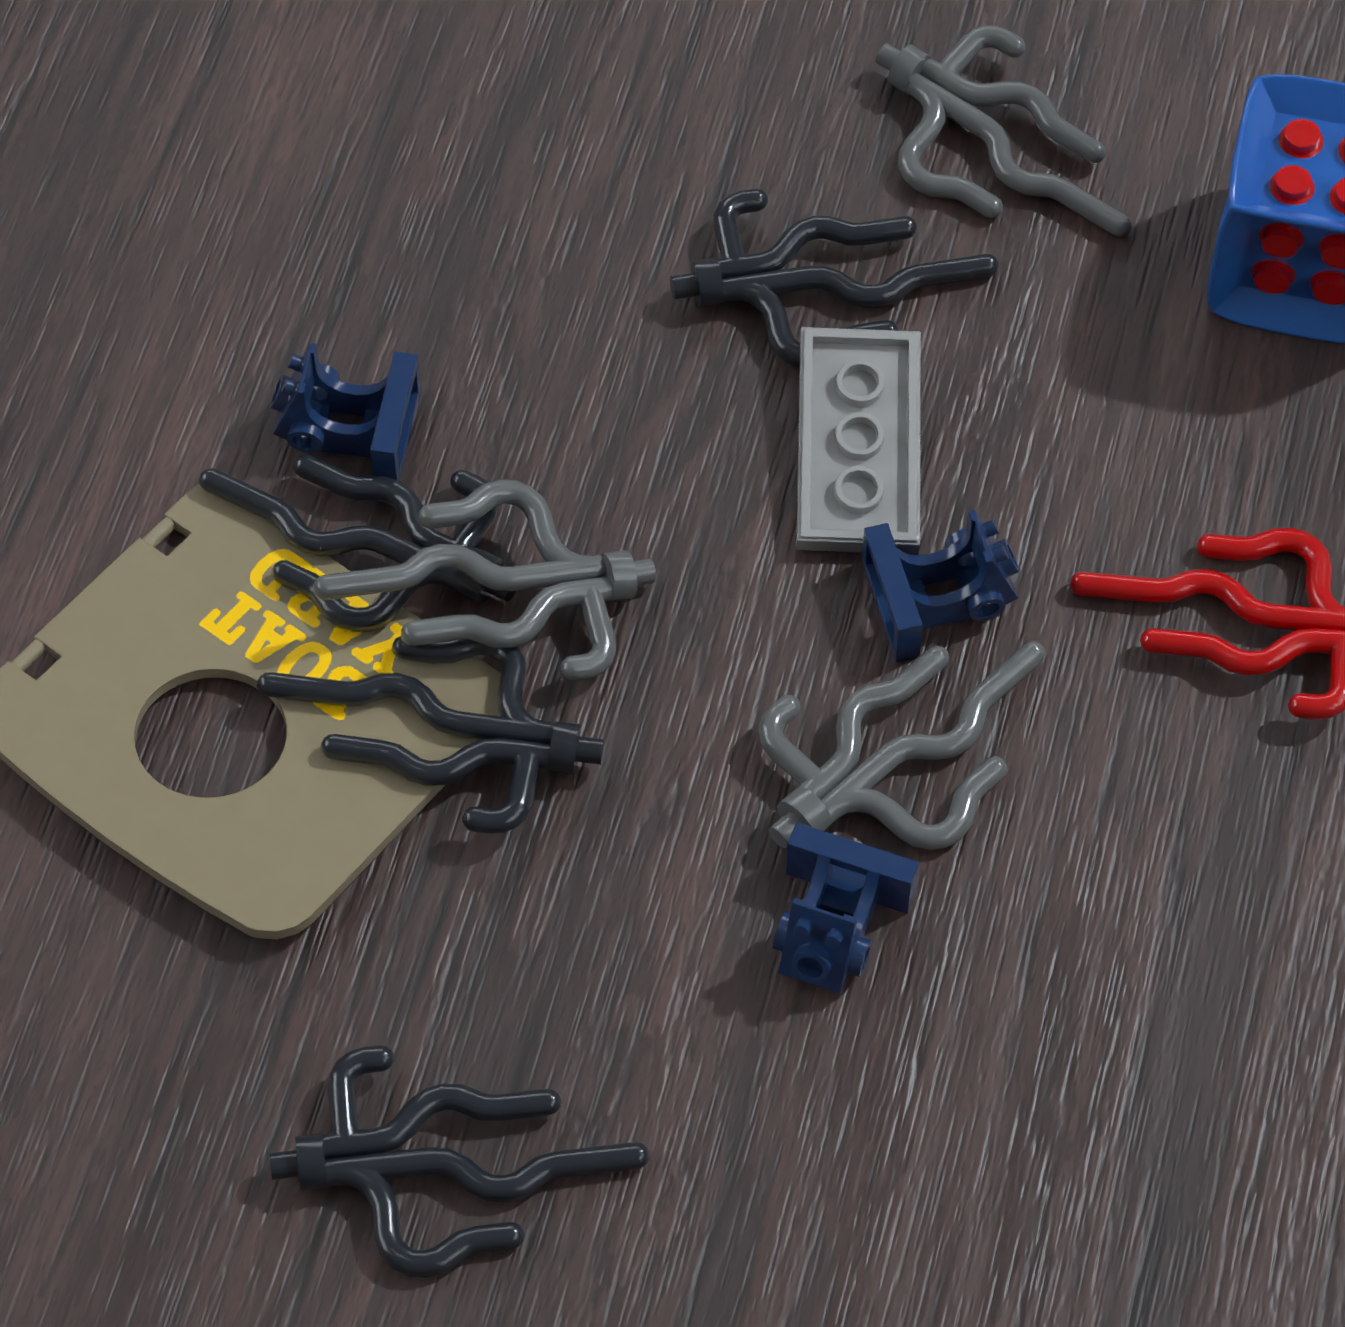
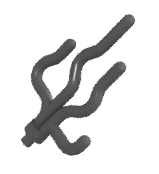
(948, 94)
(567, 576)
(836, 791)

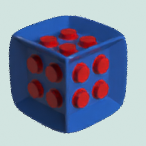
(1284, 212)

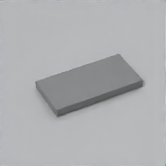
(858, 437)

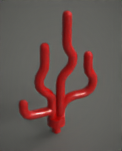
(1315, 627)

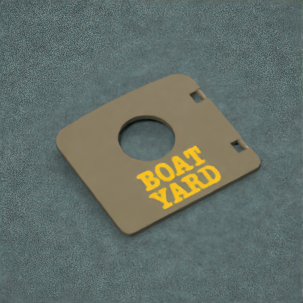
(214, 611)

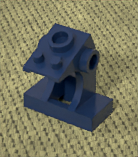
(315, 392)
(897, 581)
(827, 929)

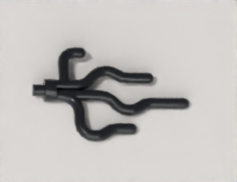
(759, 275)
(360, 537)
(505, 739)
(364, 1160)

